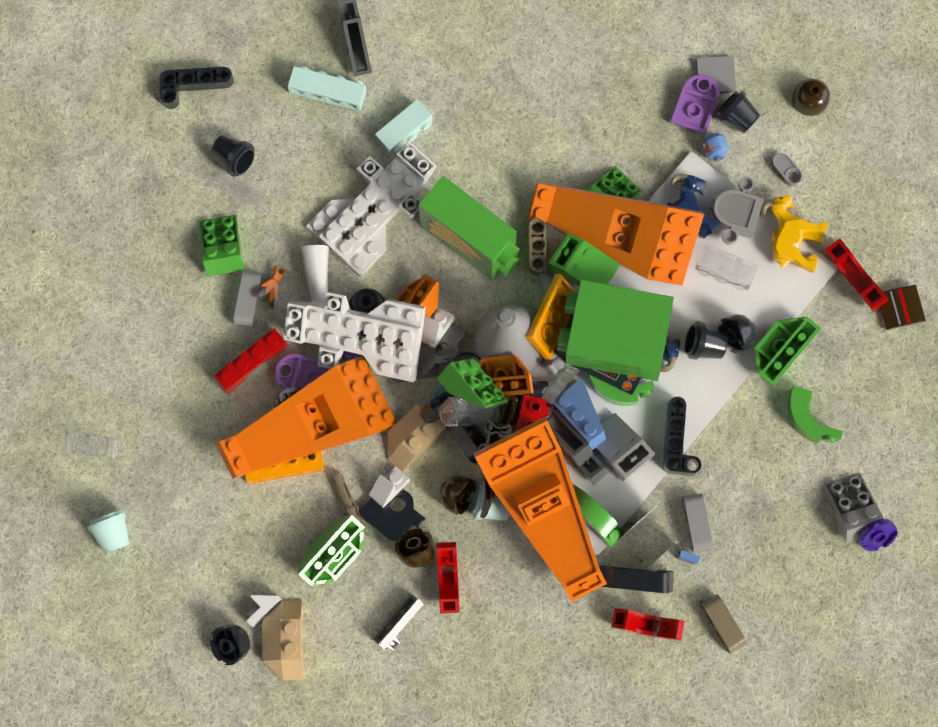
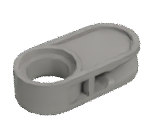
(783, 166)

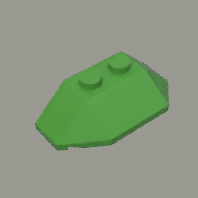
(783, 346)
(332, 551)

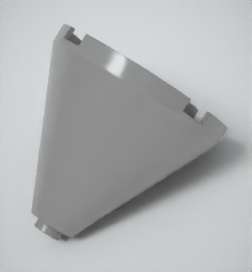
(504, 333)

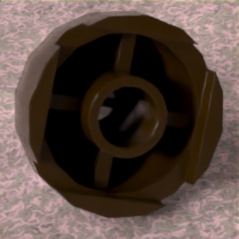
(811, 97)
(456, 493)
(415, 548)

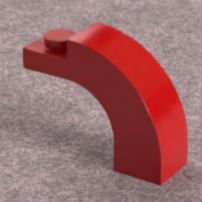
(448, 577)
(647, 624)

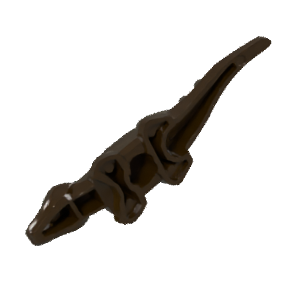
(495, 432)

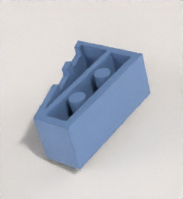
(580, 413)

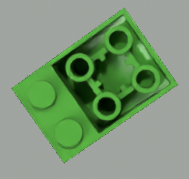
(615, 184)
(221, 245)
(582, 261)
(471, 384)

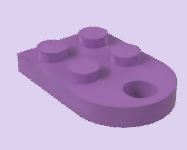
(696, 105)
(303, 371)

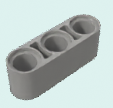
(246, 302)
(698, 522)

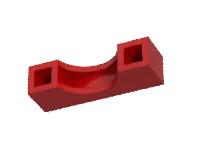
(856, 275)
(241, 367)

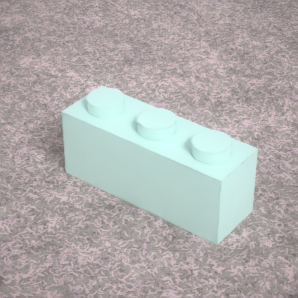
(404, 127)

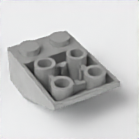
(623, 448)
(852, 505)

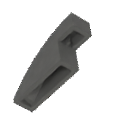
(354, 37)
(576, 447)

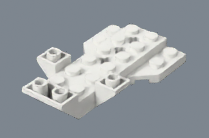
(389, 192)
(340, 330)

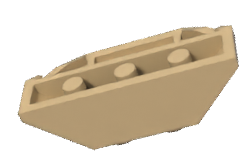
(411, 438)
(284, 640)

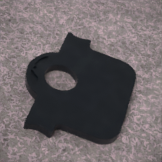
(389, 522)

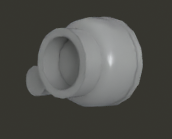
(556, 362)

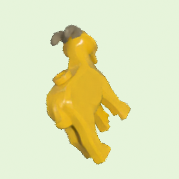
(790, 234)

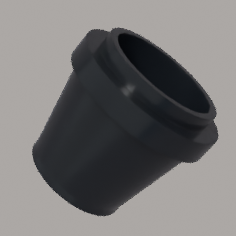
(738, 112)
(233, 154)
(360, 296)
(705, 342)

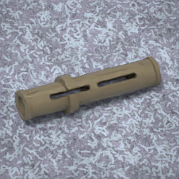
(346, 497)

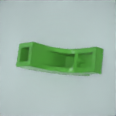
(617, 396)
(803, 421)
(598, 517)

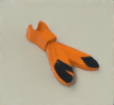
(271, 287)

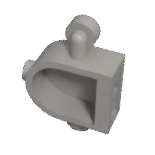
(737, 211)

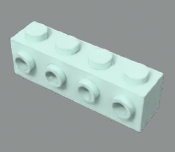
(327, 88)

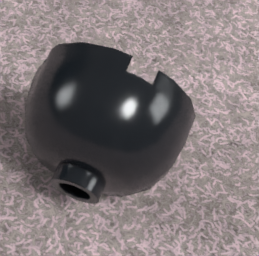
(740, 332)
(230, 644)

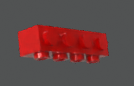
(531, 411)

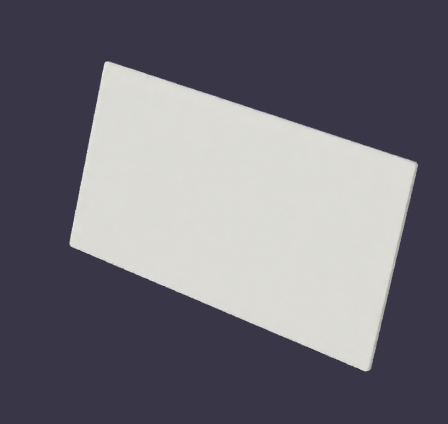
(703, 382)

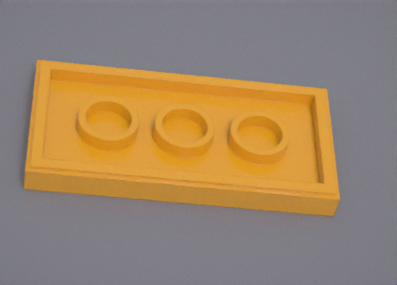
(550, 318)

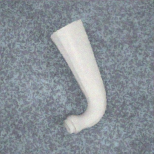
(316, 269)

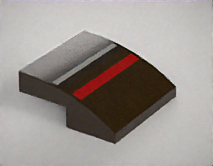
(902, 307)

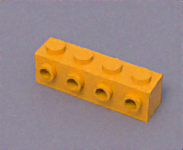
(301, 466)

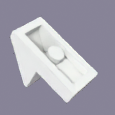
(436, 326)
(389, 486)
(266, 604)

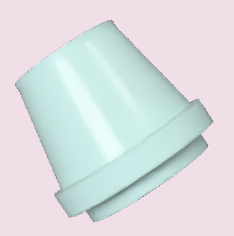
(497, 510)
(110, 531)

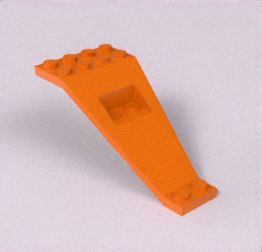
(655, 236)
(342, 404)
(527, 473)

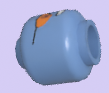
(715, 146)

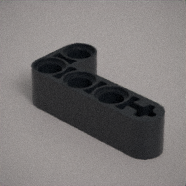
(196, 83)
(465, 436)
(678, 436)
(637, 579)

